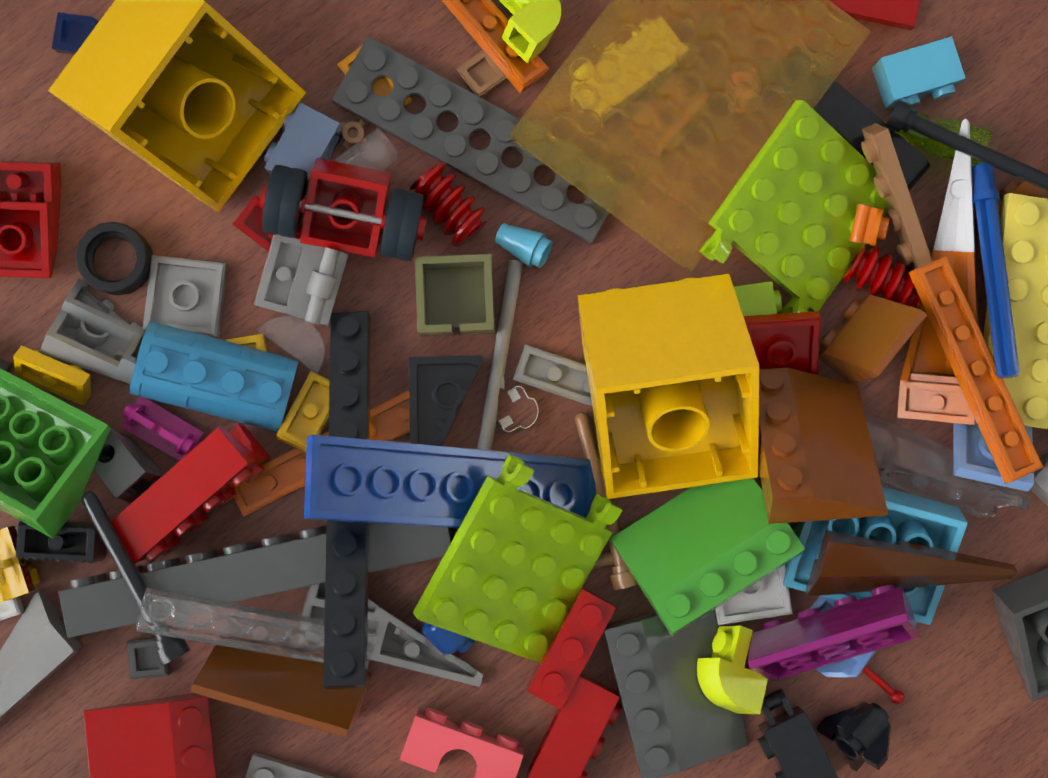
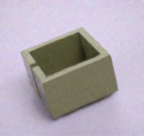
(454, 294)

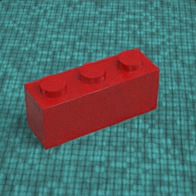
(571, 648)
(576, 731)

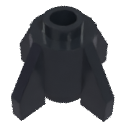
(860, 734)

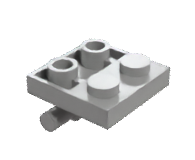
(301, 279)

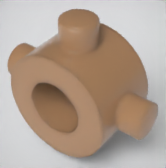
(352, 132)

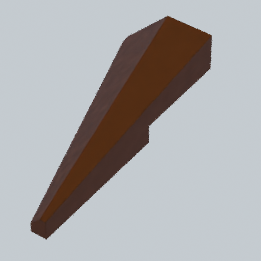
(864, 564)

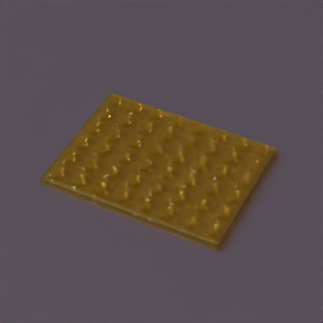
(677, 102)

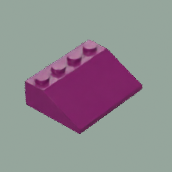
(833, 634)

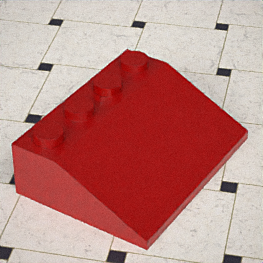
(151, 739)

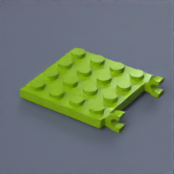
(797, 208)
(515, 565)

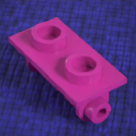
(161, 428)

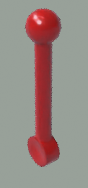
(896, 696)

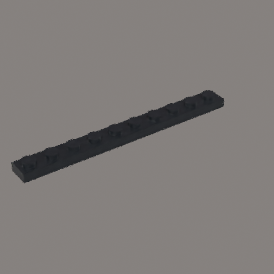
(347, 541)

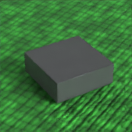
(143, 661)

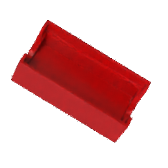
(189, 491)

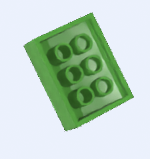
(44, 454)
(704, 549)

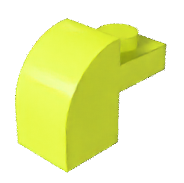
(531, 25)
(724, 676)

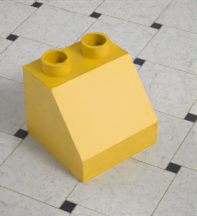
(180, 92)

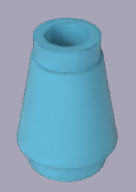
(524, 244)

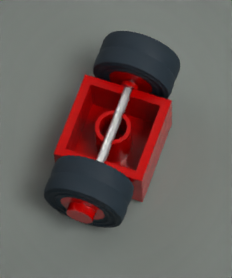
(343, 209)

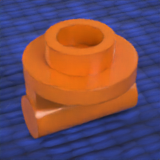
(869, 225)

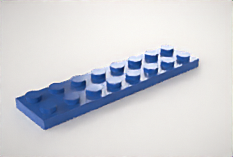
(425, 482)

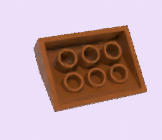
(815, 449)
(279, 688)

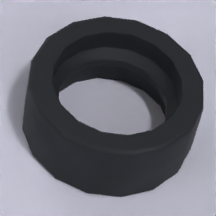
(86, 253)

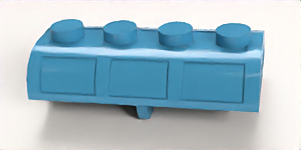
(213, 376)

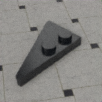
(437, 393)

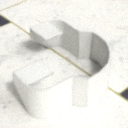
(514, 395)

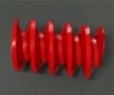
(449, 204)
(882, 277)

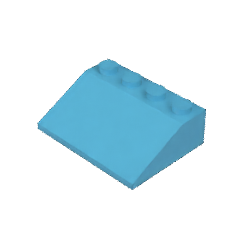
(907, 520)

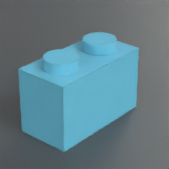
(919, 73)

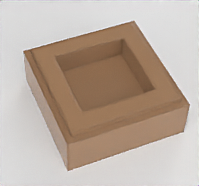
(481, 74)

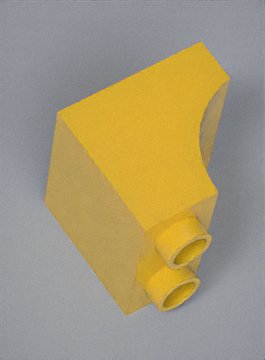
(671, 385)

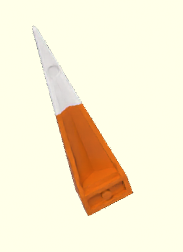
(927, 380)

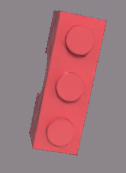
(434, 736)

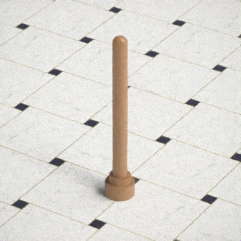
(621, 575)

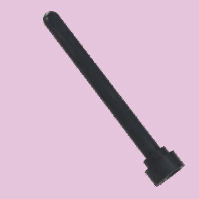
(906, 118)
(168, 647)

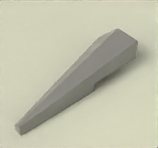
(93, 336)
(400, 643)
(33, 652)

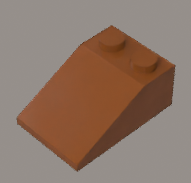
(868, 337)

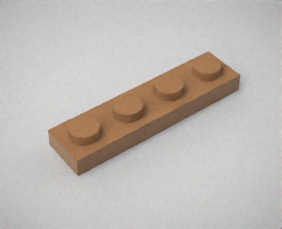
(892, 185)

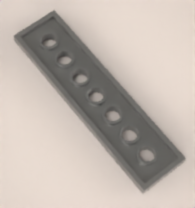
(473, 115)

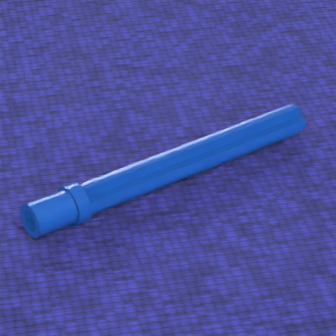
(996, 282)

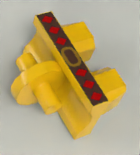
(15, 574)

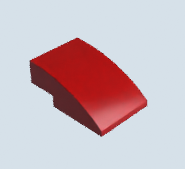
(29, 218)

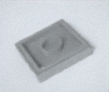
(186, 294)

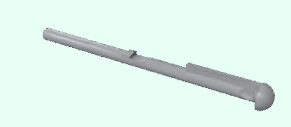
(500, 354)

